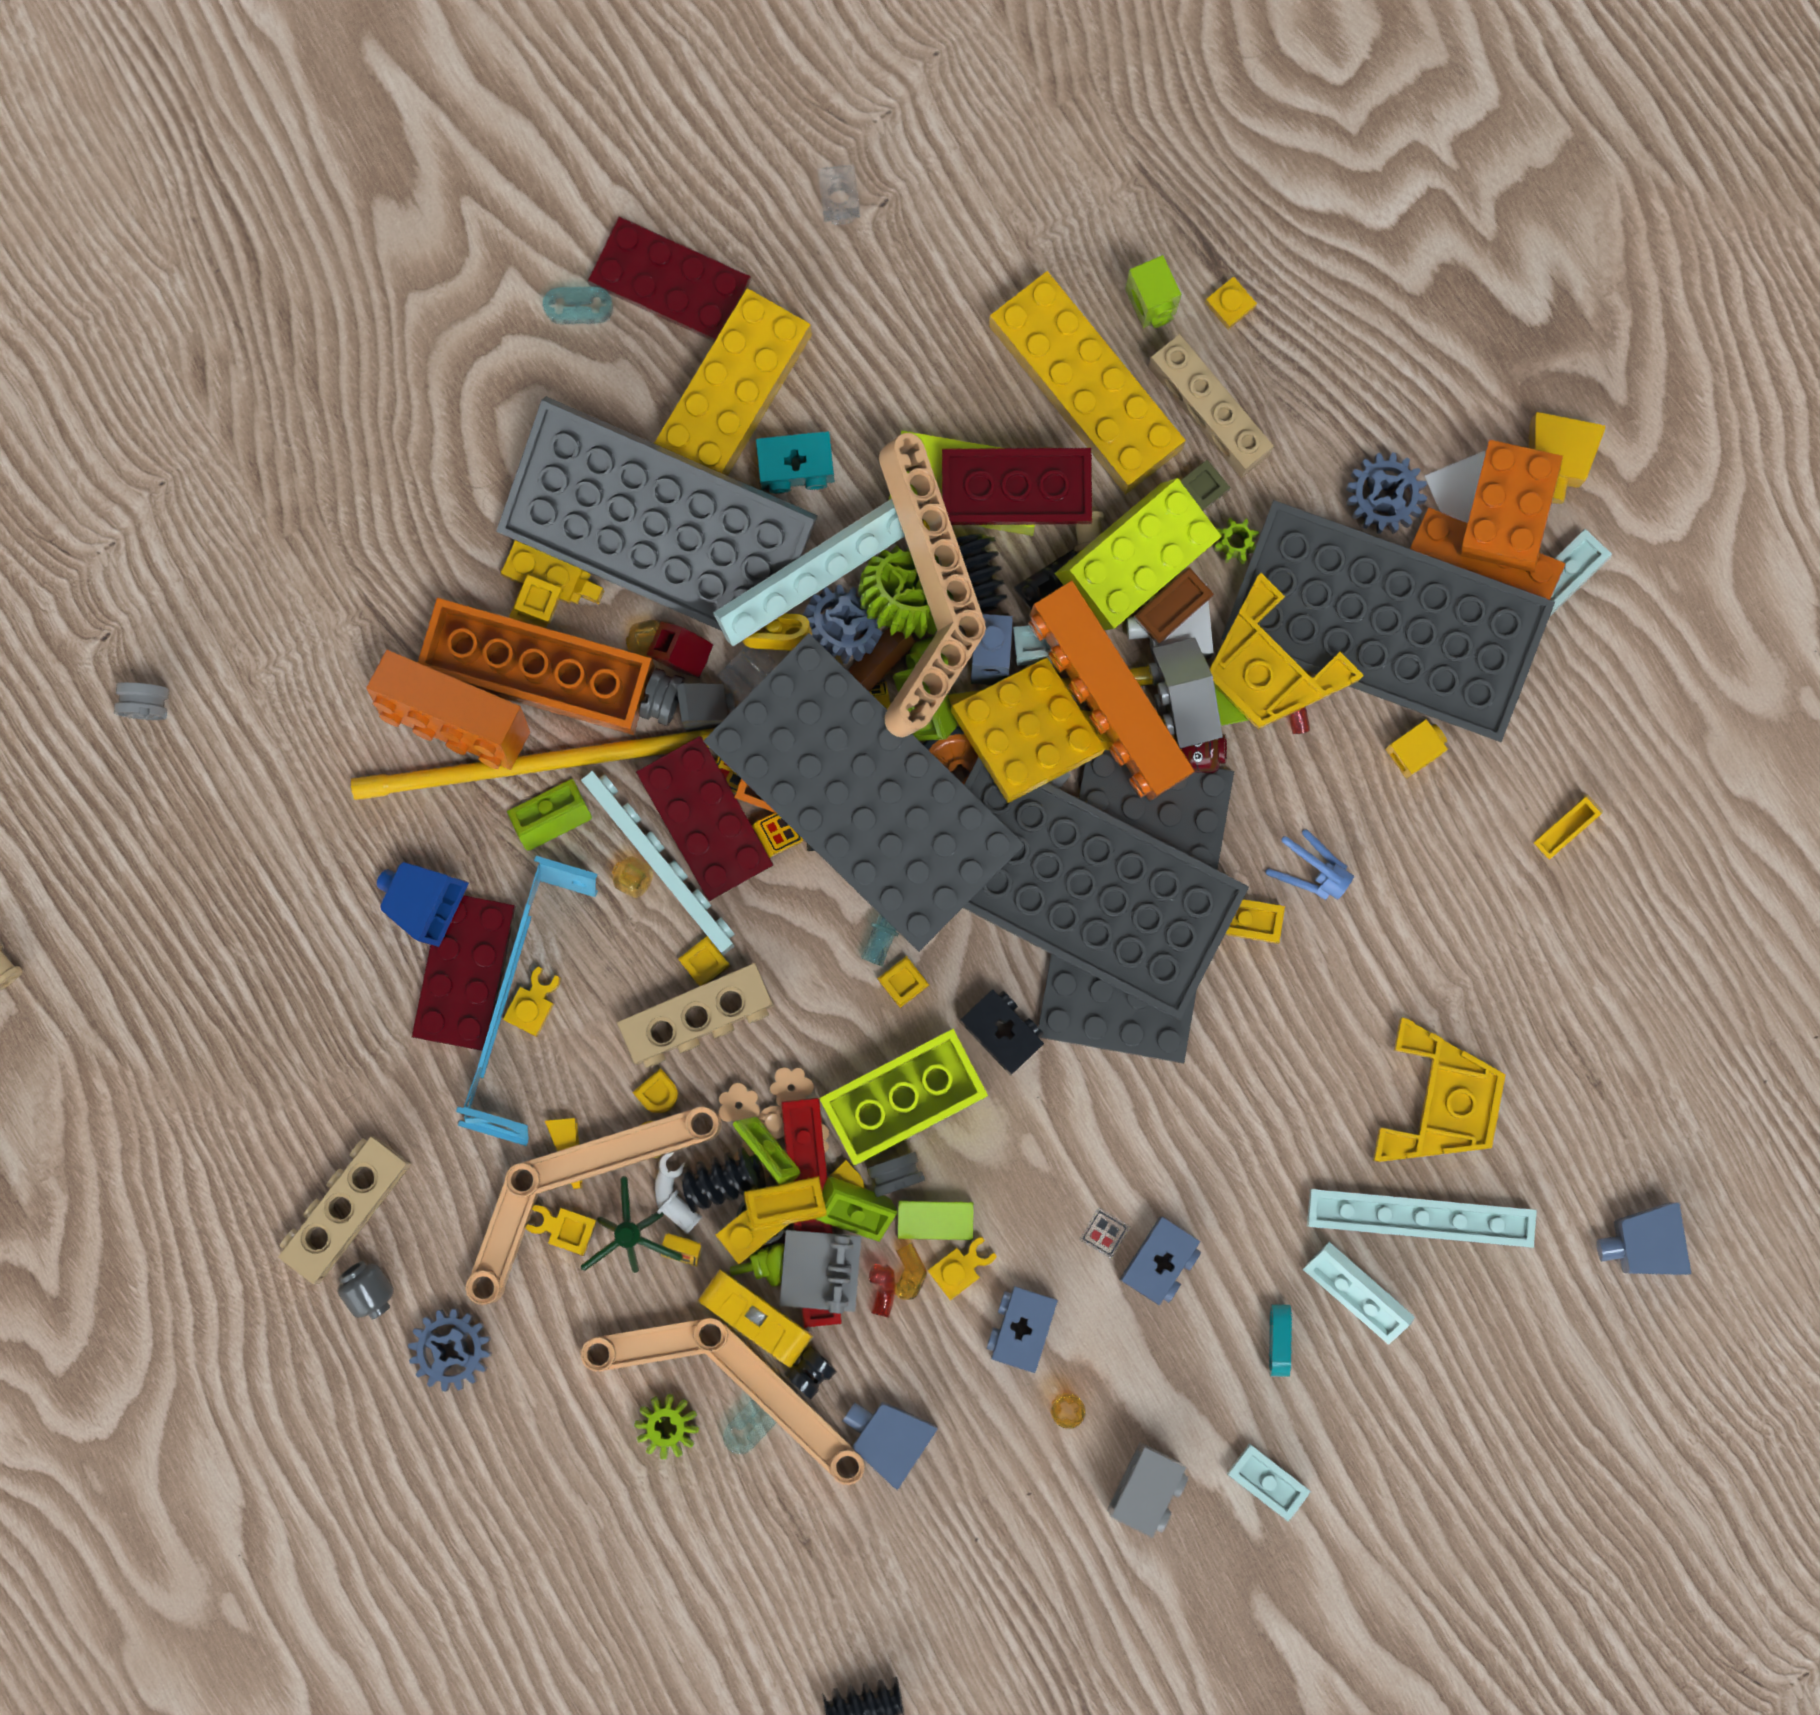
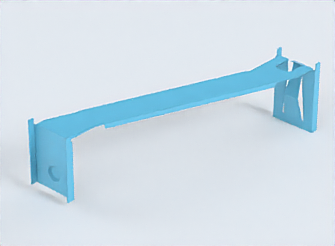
(551, 873)

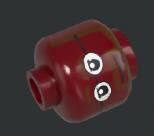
(1207, 755)

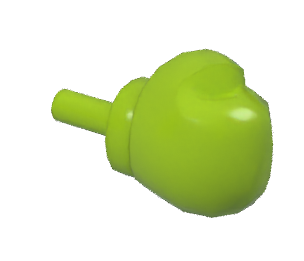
(765, 1263)

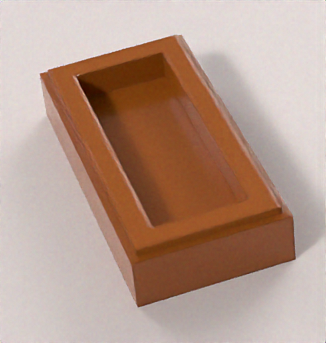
(1173, 606)
(882, 659)

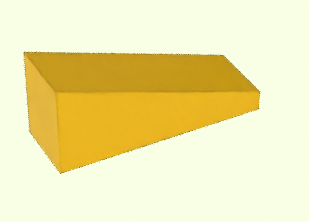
(1568, 826)
(565, 1135)

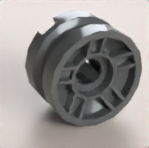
(661, 697)
(896, 1174)

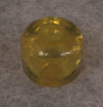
(641, 636)
(632, 876)

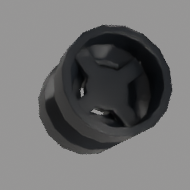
(814, 1364)

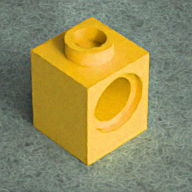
(1417, 748)

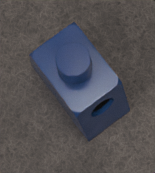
(421, 900)

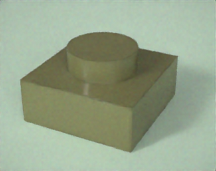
(1205, 485)

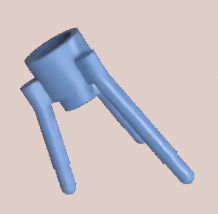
(1332, 876)

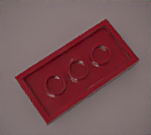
(668, 279)
(1017, 486)
(704, 818)
(465, 975)

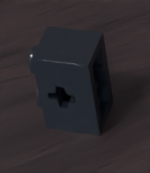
(1007, 1052)

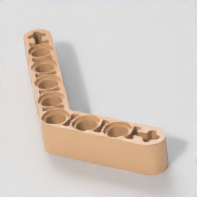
(896, 458)

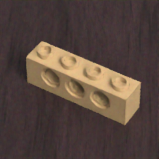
(1210, 406)
(639, 1028)
(387, 1169)

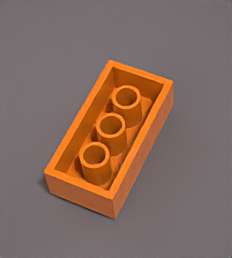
(448, 711)

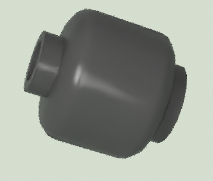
(365, 1290)

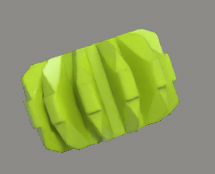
(676, 1418)

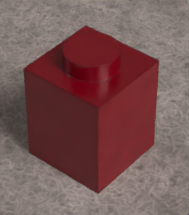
(680, 649)

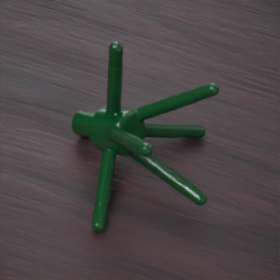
(629, 1234)

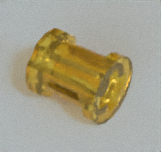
(1078, 1411)

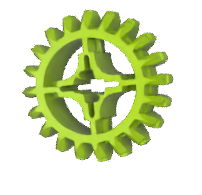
(895, 594)

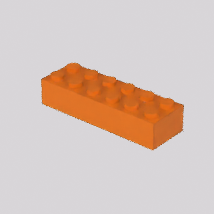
(537, 666)
(1110, 692)

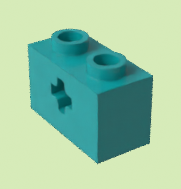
(776, 457)

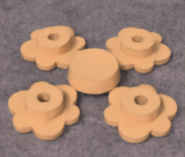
(771, 1116)

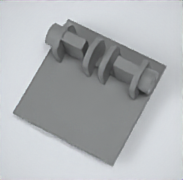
(820, 1271)

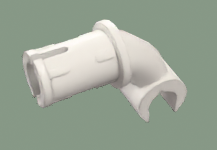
(669, 1201)

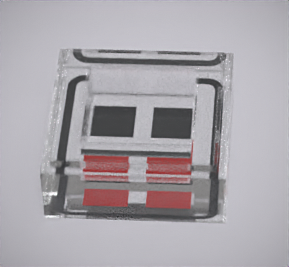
(1104, 1233)

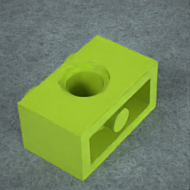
(1153, 292)

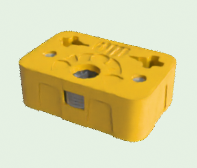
(755, 1318)

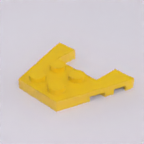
(1261, 675)
(1458, 1102)

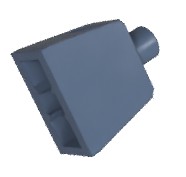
(993, 651)
(1649, 1242)
(889, 1439)

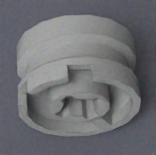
(141, 701)

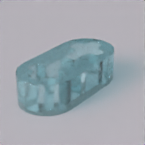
(578, 296)
(755, 1435)

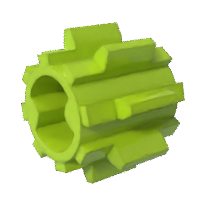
(1242, 530)

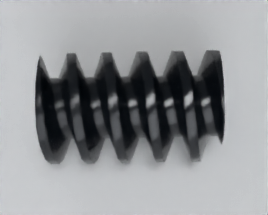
(980, 570)
(722, 1180)
(881, 1702)

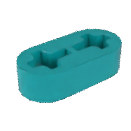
(1280, 1340)

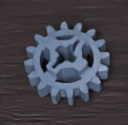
(1379, 480)
(842, 624)
(441, 1365)

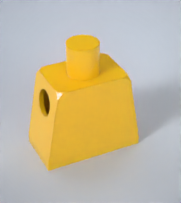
(1573, 440)

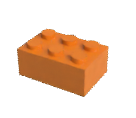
(1511, 506)

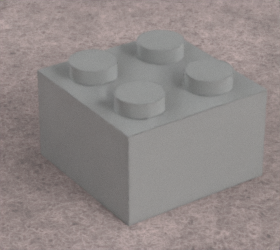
(1185, 693)
(1147, 1490)

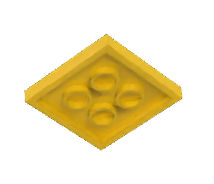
(1027, 730)

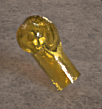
(913, 1274)

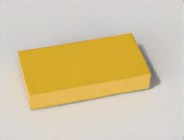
(785, 1204)

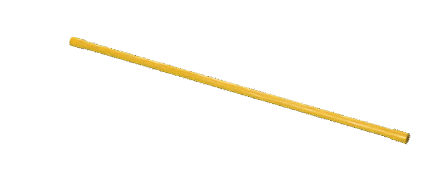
(384, 784)

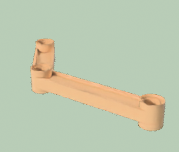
(566, 1167)
(745, 1369)

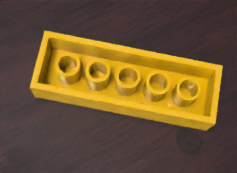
(1086, 382)
(735, 383)

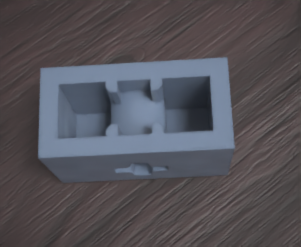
(1141, 1271)
(1022, 1352)

